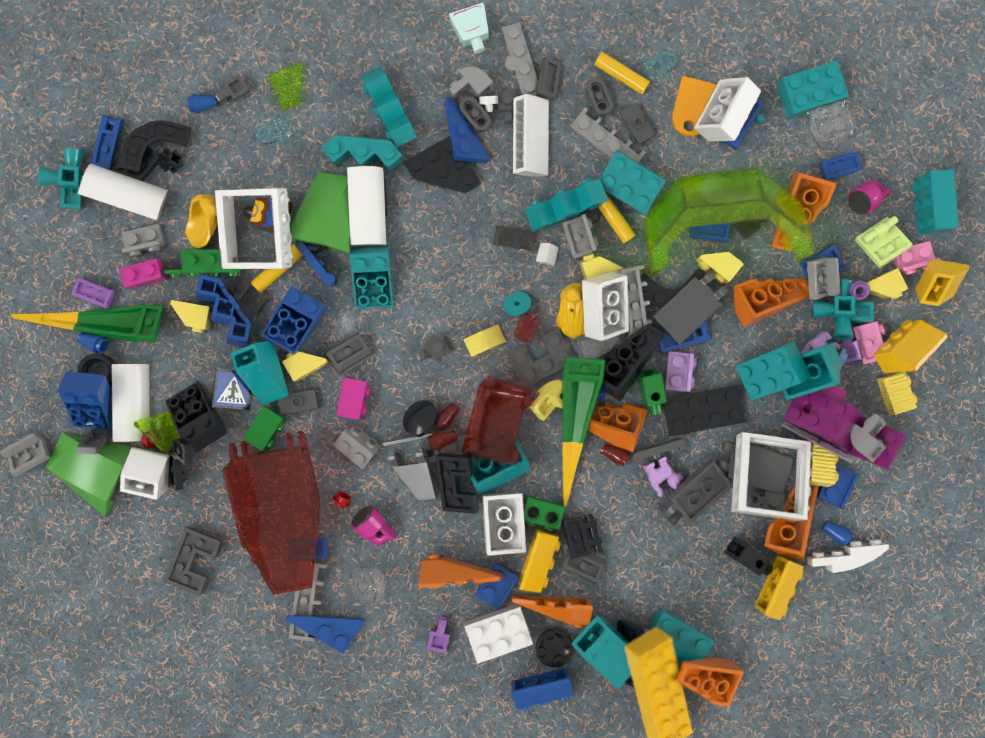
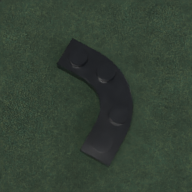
(150, 133)
(660, 296)
(180, 453)

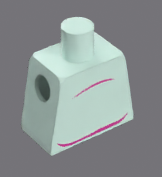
(471, 26)

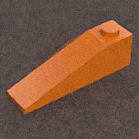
(812, 193)
(762, 299)
(791, 536)
(439, 571)
(566, 609)
(712, 679)

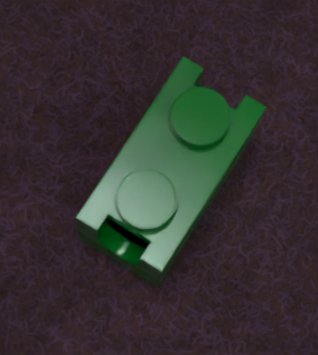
(265, 428)

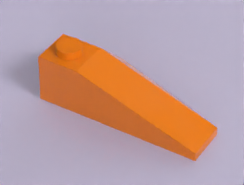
(618, 424)

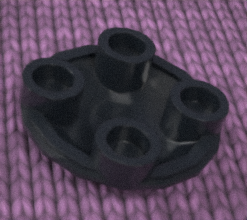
(420, 418)
(554, 648)

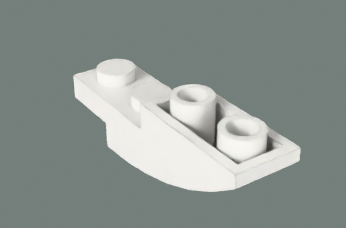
(854, 556)

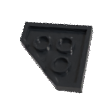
(439, 168)

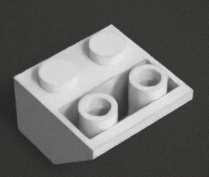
(145, 473)

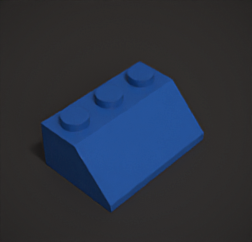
(541, 689)

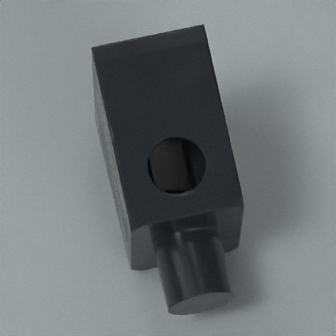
(749, 557)

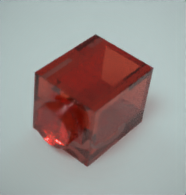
(526, 328)

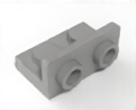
(143, 240)

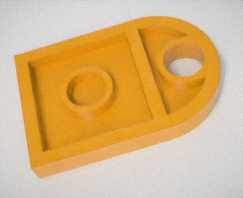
(690, 103)

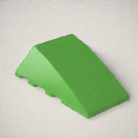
(324, 214)
(89, 475)

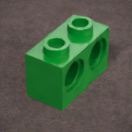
(544, 508)

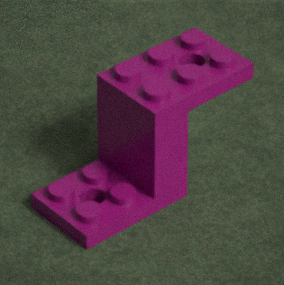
(834, 423)

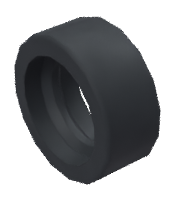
(87, 360)

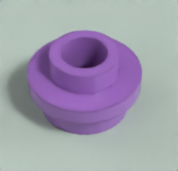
(864, 292)

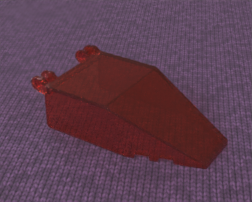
(276, 511)

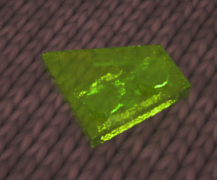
(288, 86)
(159, 430)

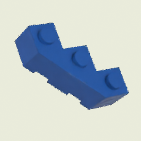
(225, 309)

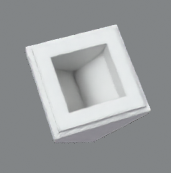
(547, 254)

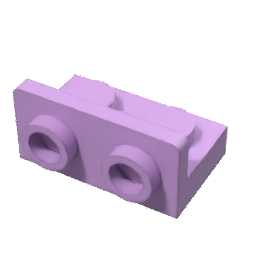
(679, 371)

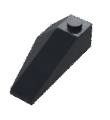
(628, 359)

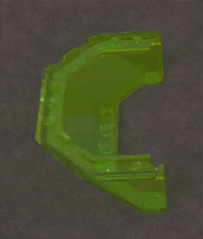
(720, 200)

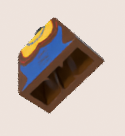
(262, 214)

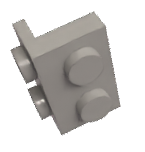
(580, 236)
(823, 277)
(357, 445)
(26, 453)

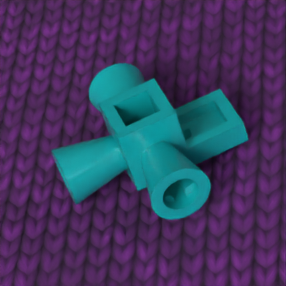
(67, 177)
(844, 311)

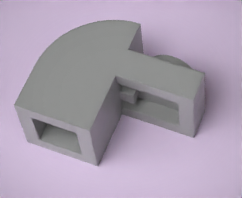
(473, 79)
(864, 439)

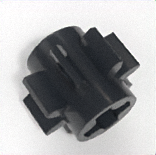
(170, 160)

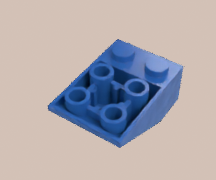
(294, 320)
(87, 400)

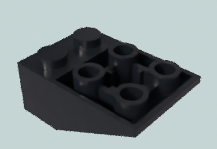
(195, 417)

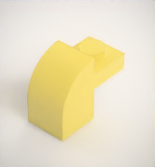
(549, 397)

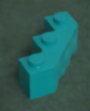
(387, 107)
(363, 151)
(566, 204)

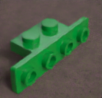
(201, 261)

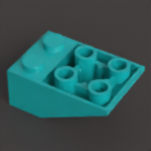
(372, 276)
(261, 371)
(604, 650)

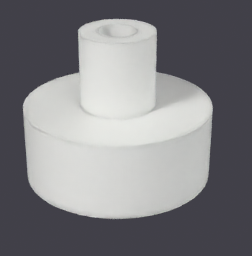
(488, 101)

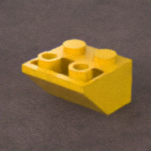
(940, 281)

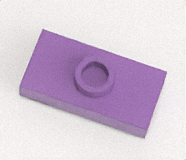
(93, 293)

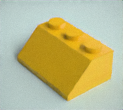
(909, 346)
(539, 561)
(779, 588)

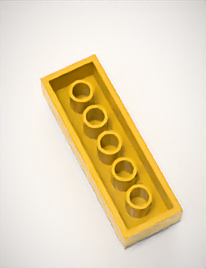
(656, 685)

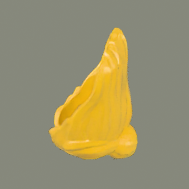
(201, 220)
(571, 313)

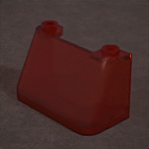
(496, 420)

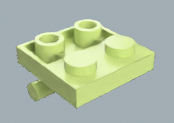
(883, 241)

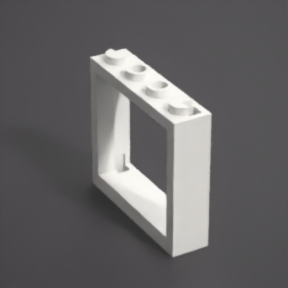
(227, 229)
(803, 473)

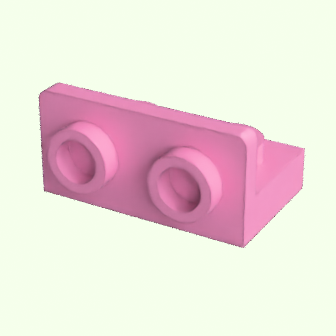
(914, 258)
(870, 338)

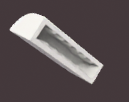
(530, 135)
(123, 191)
(366, 206)
(129, 400)

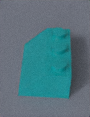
(824, 369)
(492, 474)

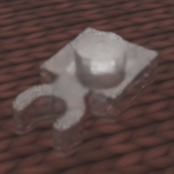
(345, 324)

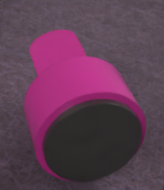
(867, 197)
(369, 522)

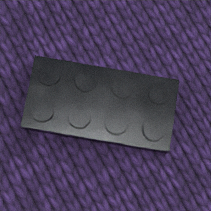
(704, 410)

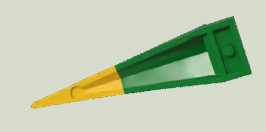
(122, 323)
(579, 394)

